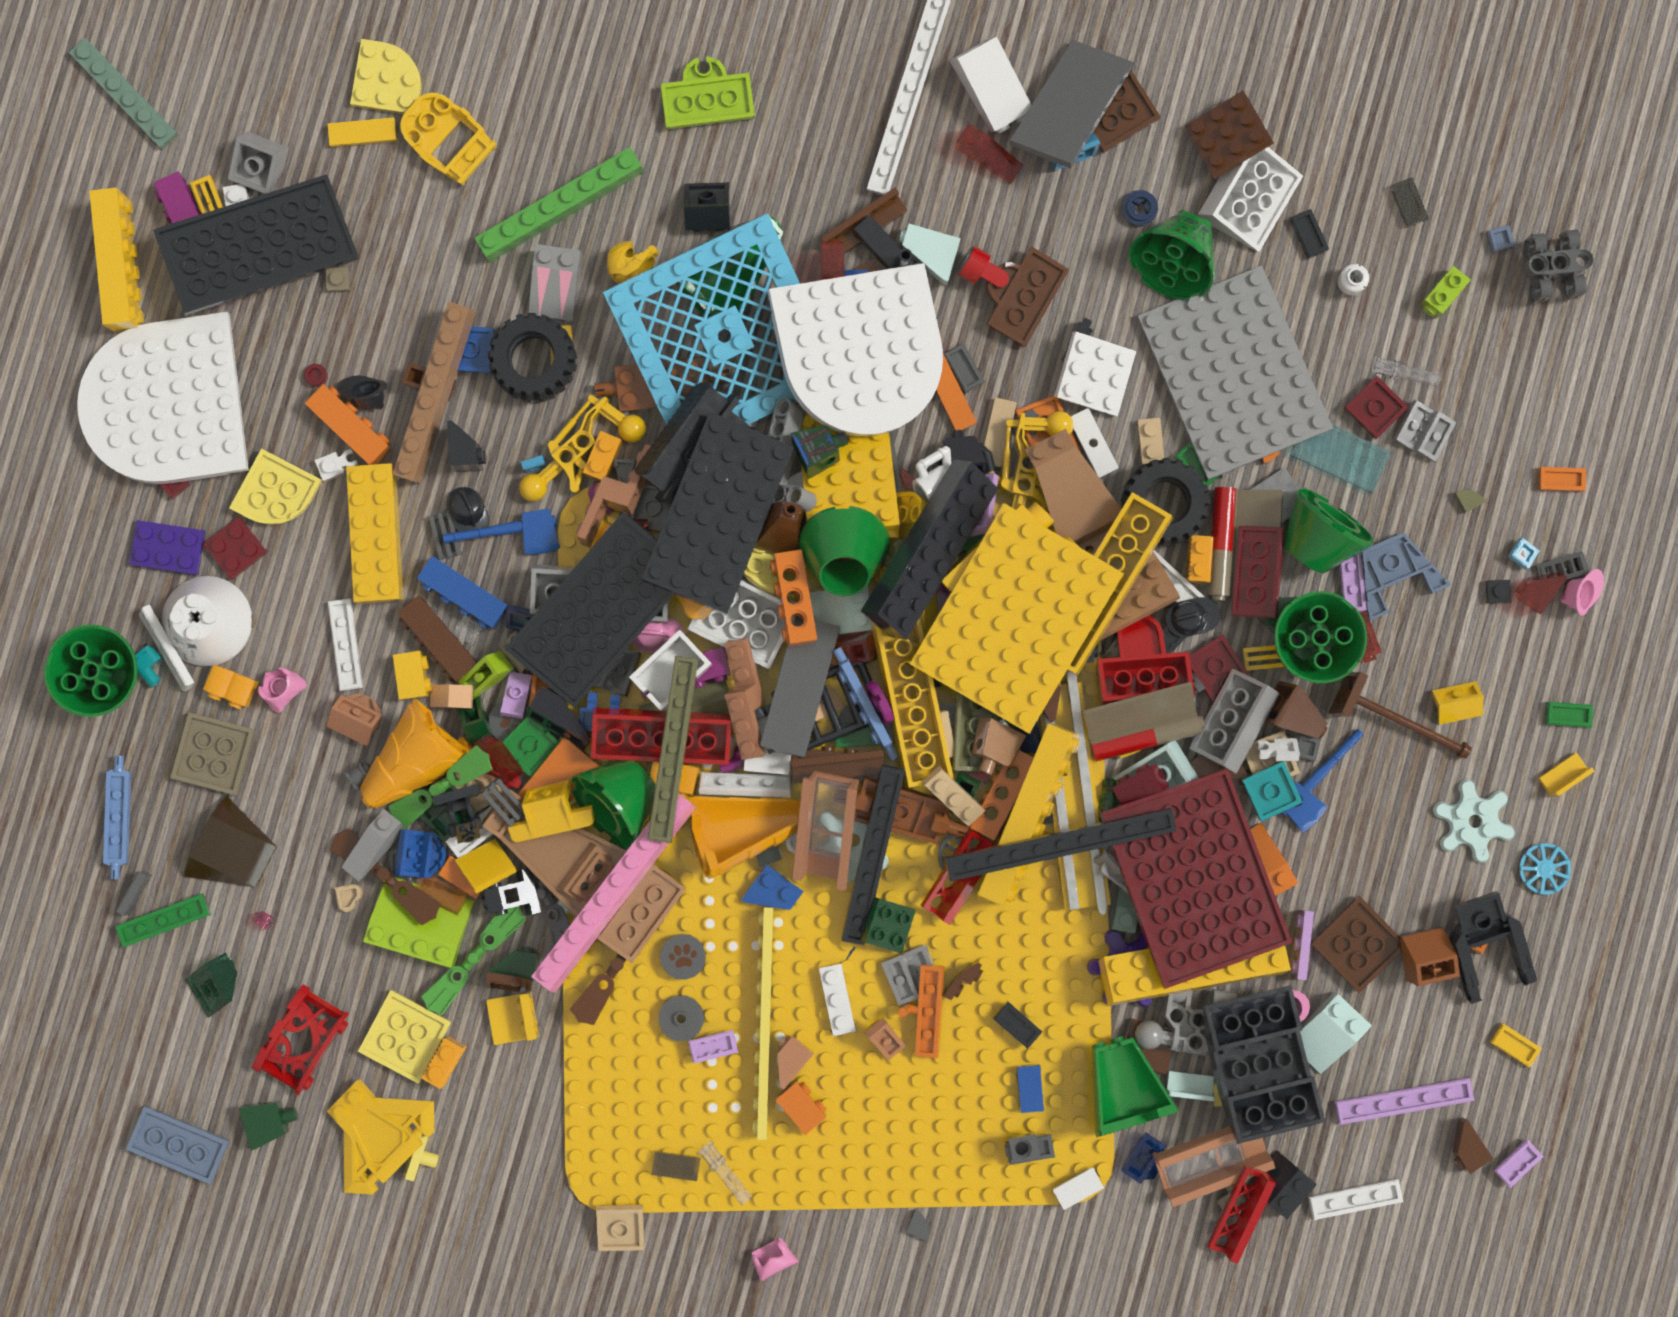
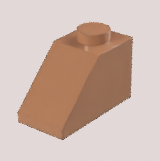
(791, 1059)

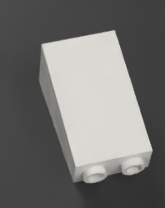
(992, 84)

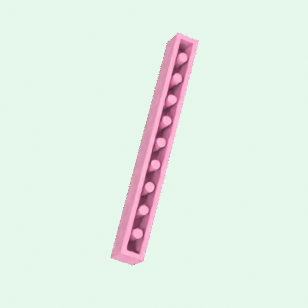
(605, 904)

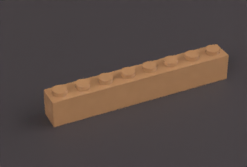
(434, 392)

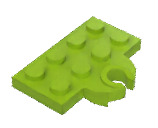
(707, 97)

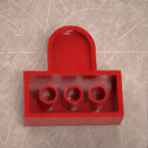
(1141, 664)

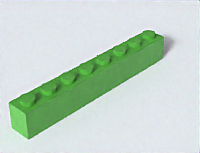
(559, 204)

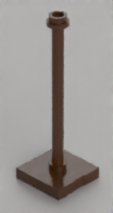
(1350, 695)

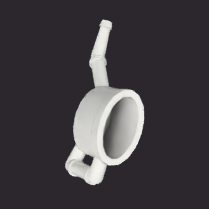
(928, 481)

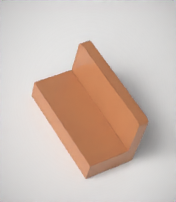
(353, 719)

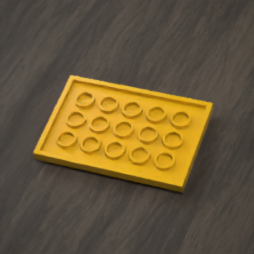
(859, 479)

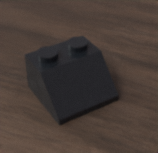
(707, 206)
(464, 451)
(1290, 1188)

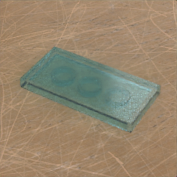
(1344, 457)

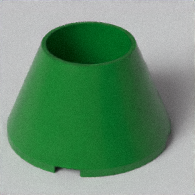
(842, 534)
(1322, 534)
(620, 799)

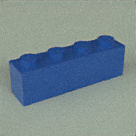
(462, 592)

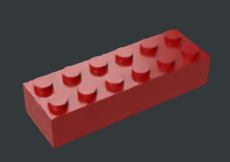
(639, 736)

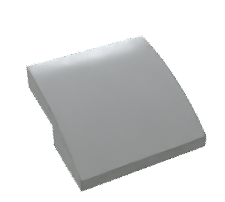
(1424, 431)
(904, 973)

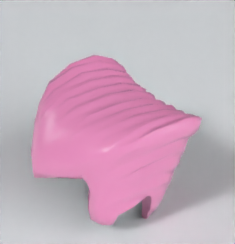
(280, 688)
(772, 1259)

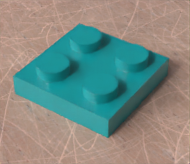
(1271, 790)

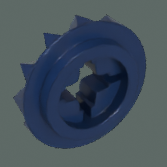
(1138, 197)

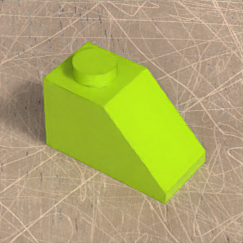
(487, 673)

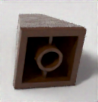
(781, 528)
(1296, 712)

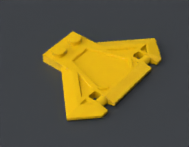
(378, 1134)

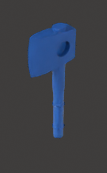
(536, 526)
(1311, 808)

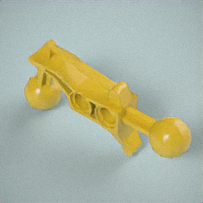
(1053, 424)
(630, 429)

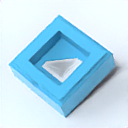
(1523, 553)

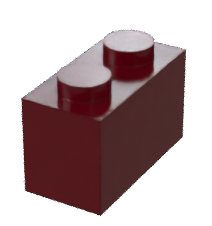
(1141, 785)

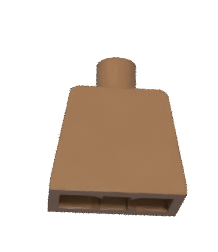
(995, 744)

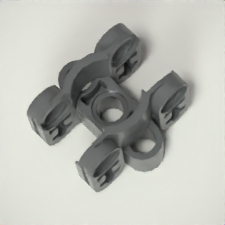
(1537, 254)

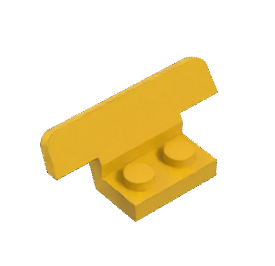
(549, 813)

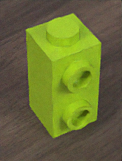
(1444, 292)

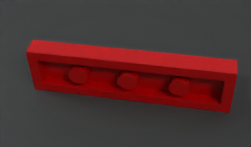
(960, 889)
(1247, 1218)

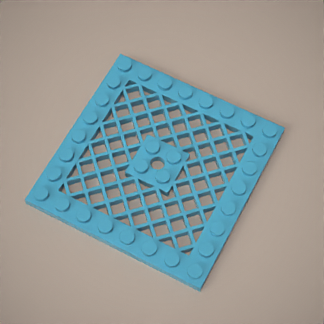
(624, 295)

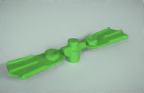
(469, 768)
(446, 989)

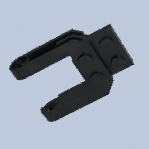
(1483, 922)

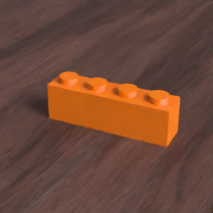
(348, 425)

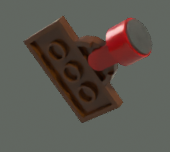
(1017, 290)

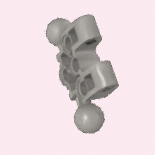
(1150, 1034)

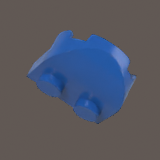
(419, 854)

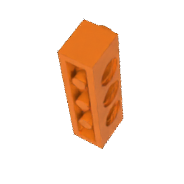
(793, 562)
(993, 828)

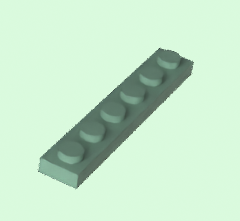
(123, 93)

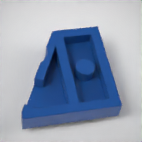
(772, 890)

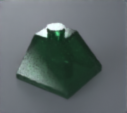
(214, 984)

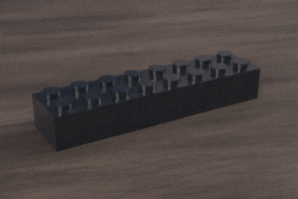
(930, 549)

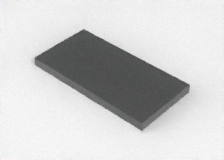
(1071, 103)

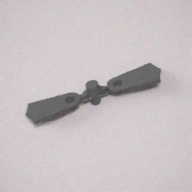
(561, 923)

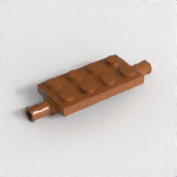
(633, 390)
(916, 813)

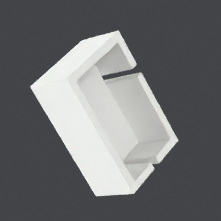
(657, 671)

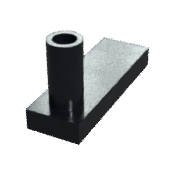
(882, 245)

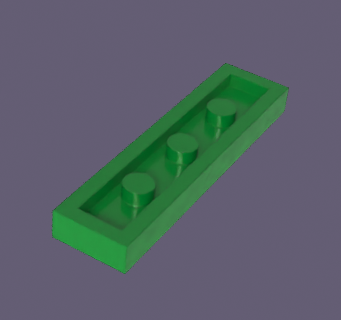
(163, 920)

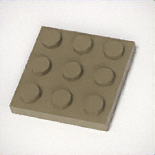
(213, 753)

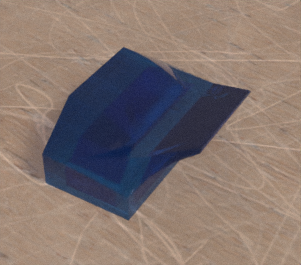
(1140, 1161)

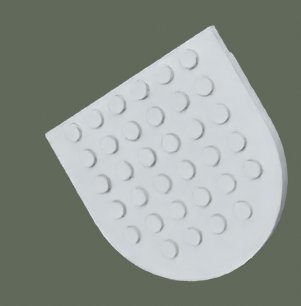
(860, 348)
(166, 401)

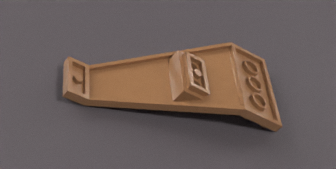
(1085, 513)
(569, 859)

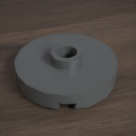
(690, 1009)

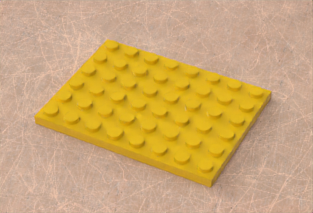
(1016, 618)

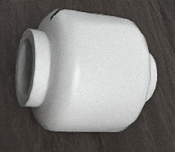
(1348, 274)

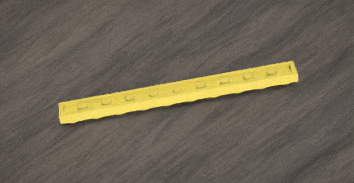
(763, 1032)

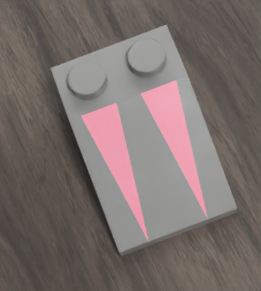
(555, 282)

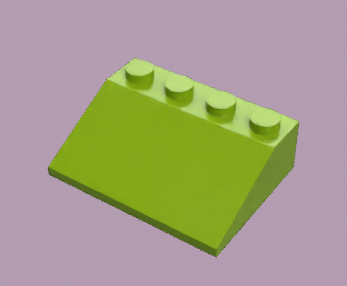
(399, 931)

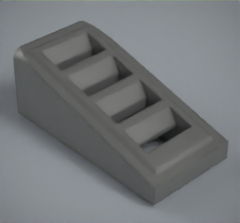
(1580, 562)

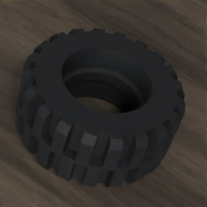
(515, 333)
(1190, 485)

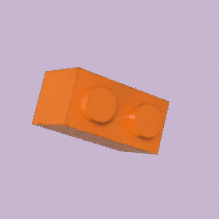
(801, 1106)

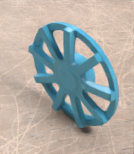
(1545, 868)

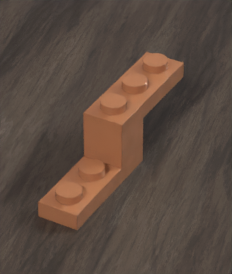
(612, 495)
(744, 698)

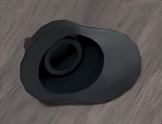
(365, 391)
(467, 509)
(1193, 617)

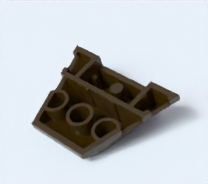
(230, 848)

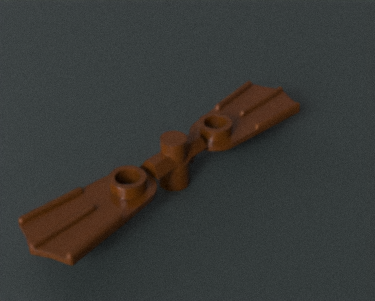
(415, 901)
(594, 998)

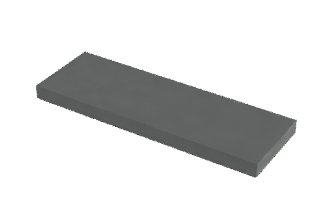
(799, 692)

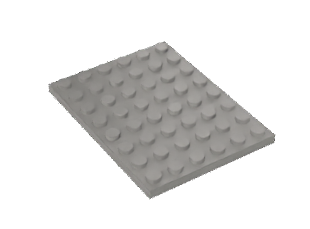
(1234, 373)

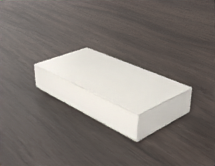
(1078, 1188)

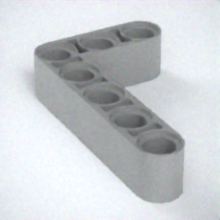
(788, 419)

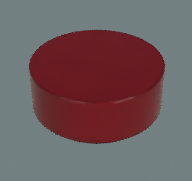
(315, 375)

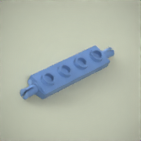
(868, 714)
(117, 817)

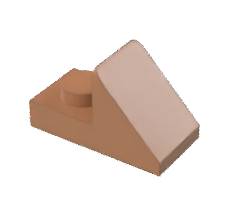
(885, 1038)

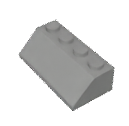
(1234, 720)

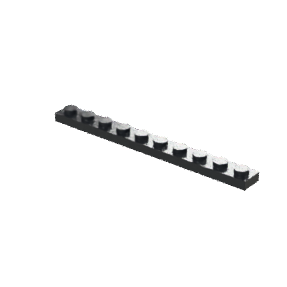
(1060, 844)

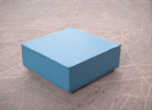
(534, 464)

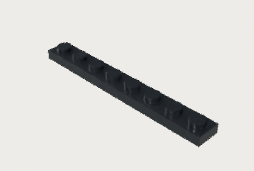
(873, 852)

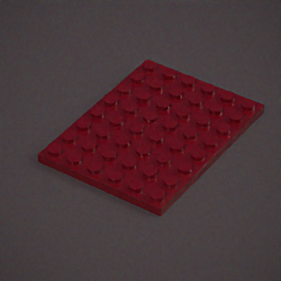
(1200, 887)

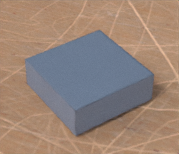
(1500, 239)

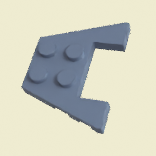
(1392, 563)

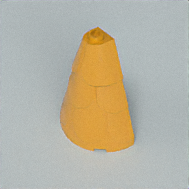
(412, 758)
(738, 829)

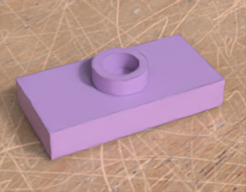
(516, 695)
(713, 1046)
(1518, 1163)

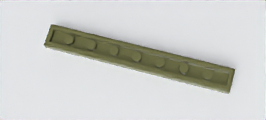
(673, 749)

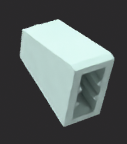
(932, 249)

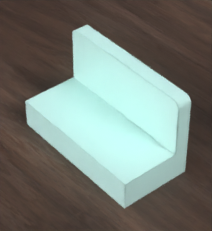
(1190, 1085)

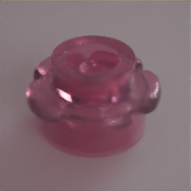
(263, 920)

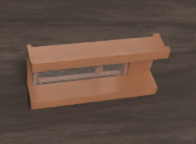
(825, 827)
(1208, 1164)

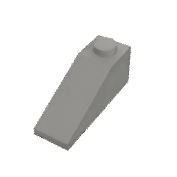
(372, 845)

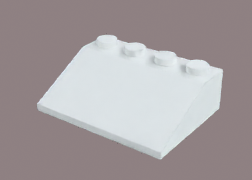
(1251, 198)
(751, 616)

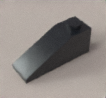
(555, 715)

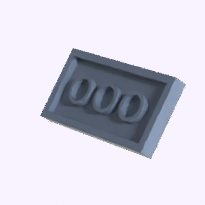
(178, 1144)

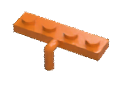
(928, 1010)

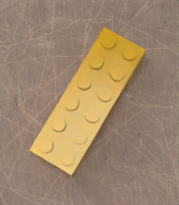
(116, 259)
(374, 534)

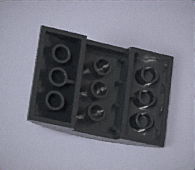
(1261, 1064)

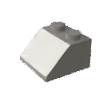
(257, 162)

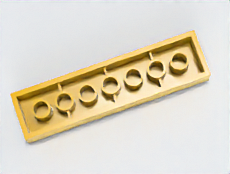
(1127, 550)
(914, 706)
(1032, 807)
(1135, 978)

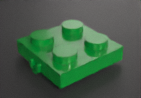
(530, 744)

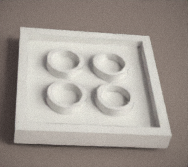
(1095, 374)

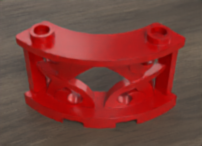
(270, 1055)

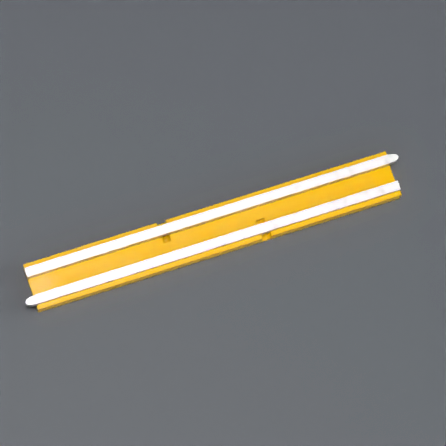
(1077, 804)

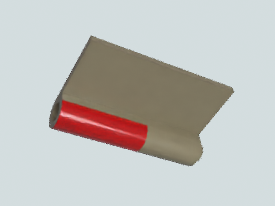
(1231, 510)
(1143, 721)

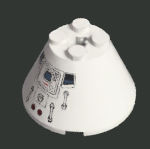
(207, 620)

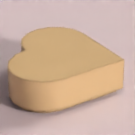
(347, 896)

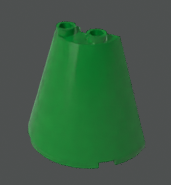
(1125, 1088)

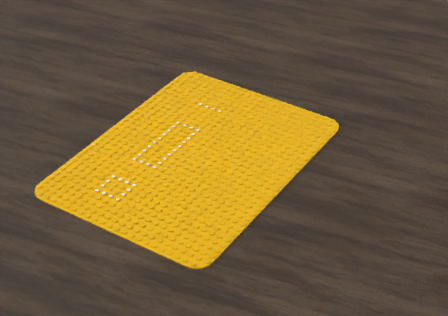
(892, 1128)

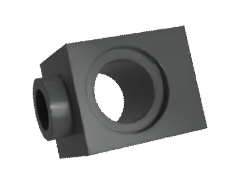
(1032, 1151)

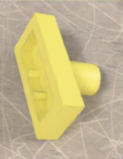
(419, 1157)

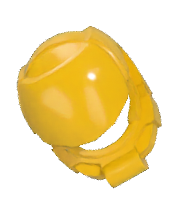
(622, 263)

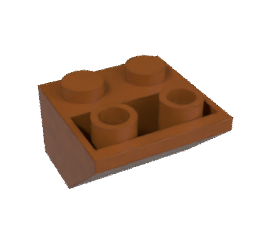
(1429, 957)

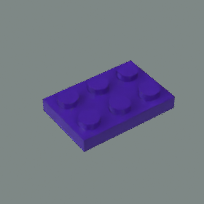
(167, 547)

